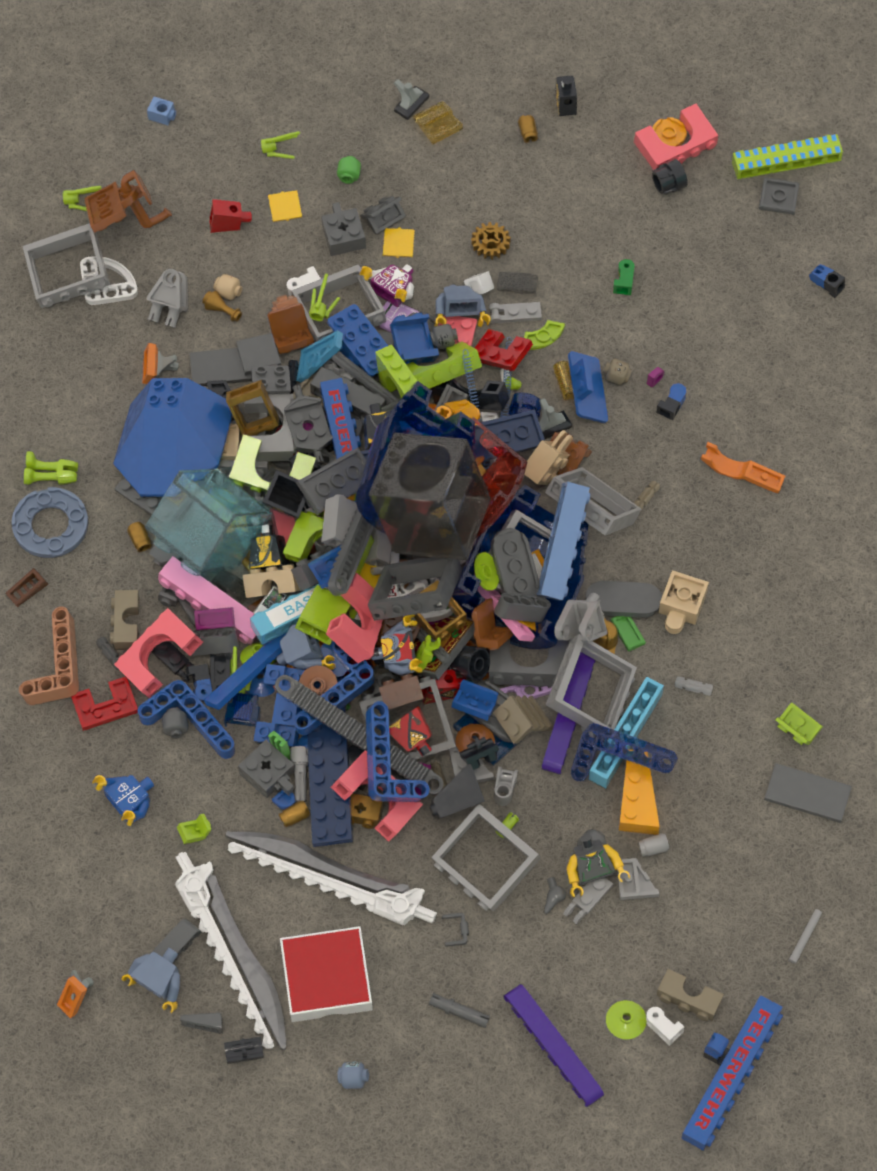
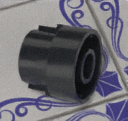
(669, 177)
(472, 663)

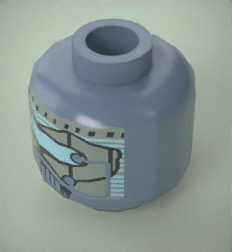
(353, 1075)

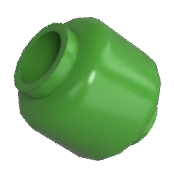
(348, 169)

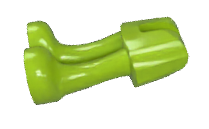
(65, 470)

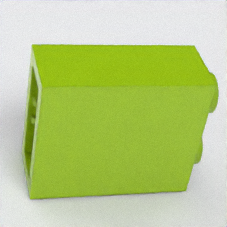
(319, 612)

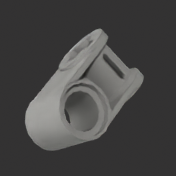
(505, 783)

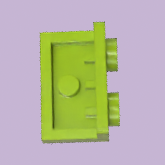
(799, 724)

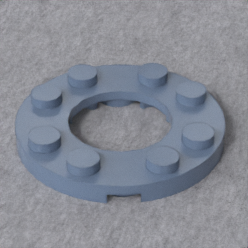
(43, 499)

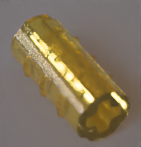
(563, 377)

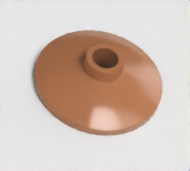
(321, 674)

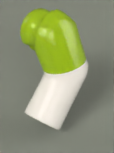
(515, 384)

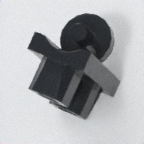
(478, 749)
(243, 1050)

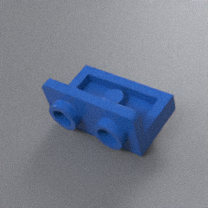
(322, 566)
(475, 700)

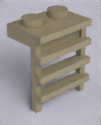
(521, 716)

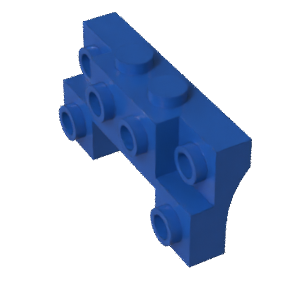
(283, 710)

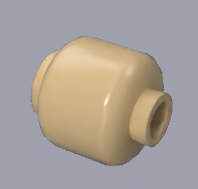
(228, 287)

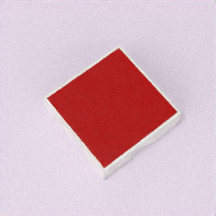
(326, 974)

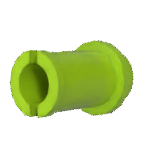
(509, 822)

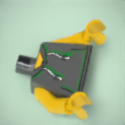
(592, 862)

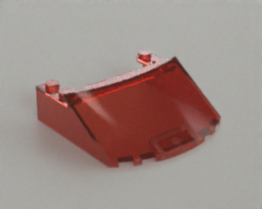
(501, 478)

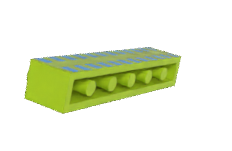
(787, 156)

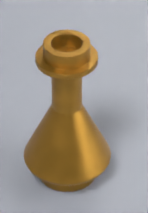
(214, 302)

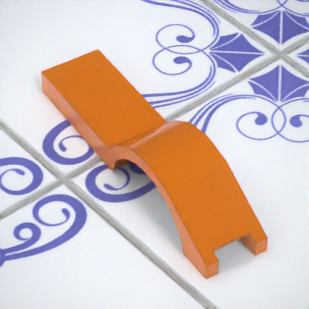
(747, 470)

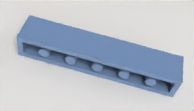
(563, 540)

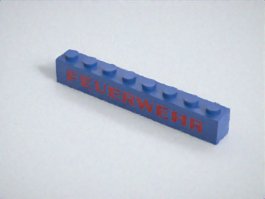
(339, 416)
(732, 1072)

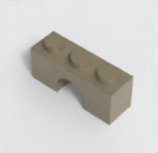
(124, 604)
(703, 1005)

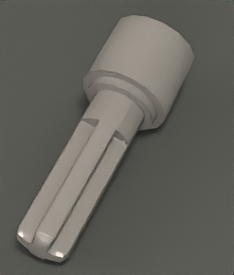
(299, 758)

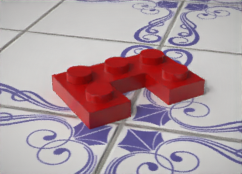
(498, 357)
(94, 715)

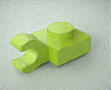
(425, 651)

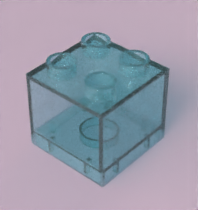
(207, 521)

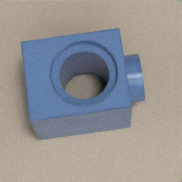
(161, 111)

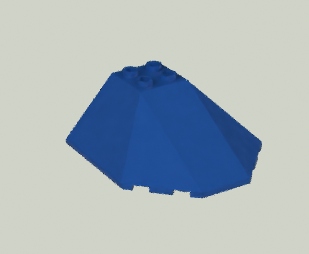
(171, 430)

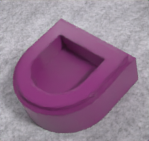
(655, 376)

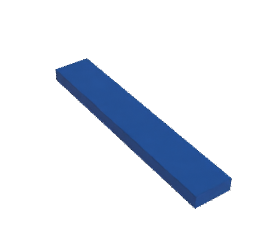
(244, 674)

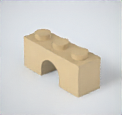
(259, 583)

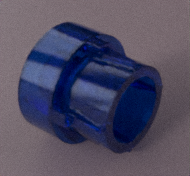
(524, 402)

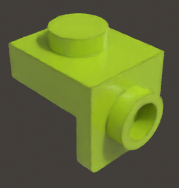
(194, 830)

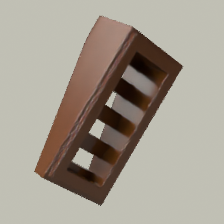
(22, 583)

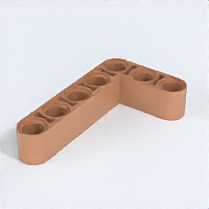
(57, 683)

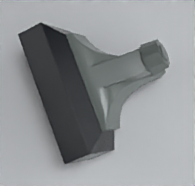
(411, 100)
(552, 421)

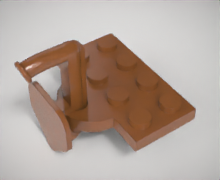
(110, 203)

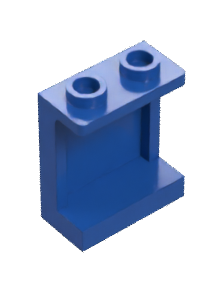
(413, 339)

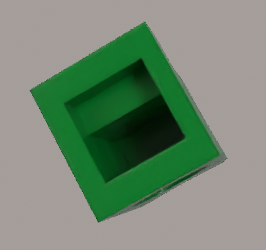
(626, 275)

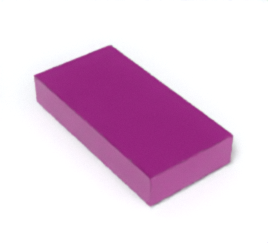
(214, 618)

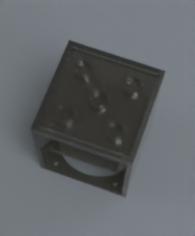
(430, 496)

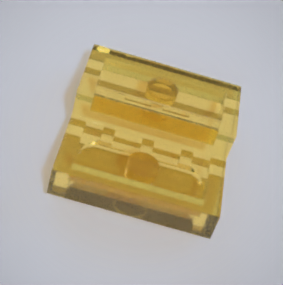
(438, 122)

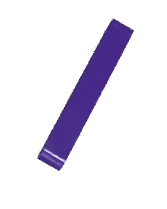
(564, 727)
(554, 1044)

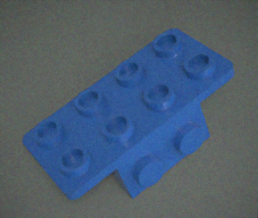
(359, 338)
(587, 387)

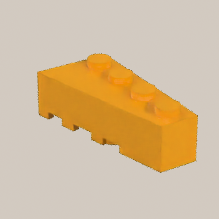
(638, 801)

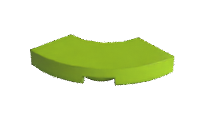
(546, 335)

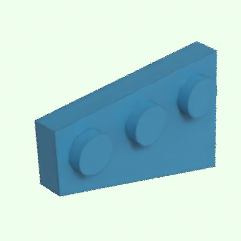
(318, 354)

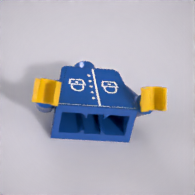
(126, 795)

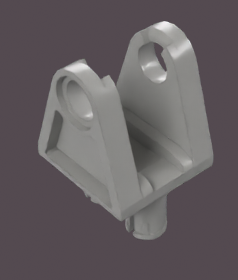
(169, 294)
(581, 618)

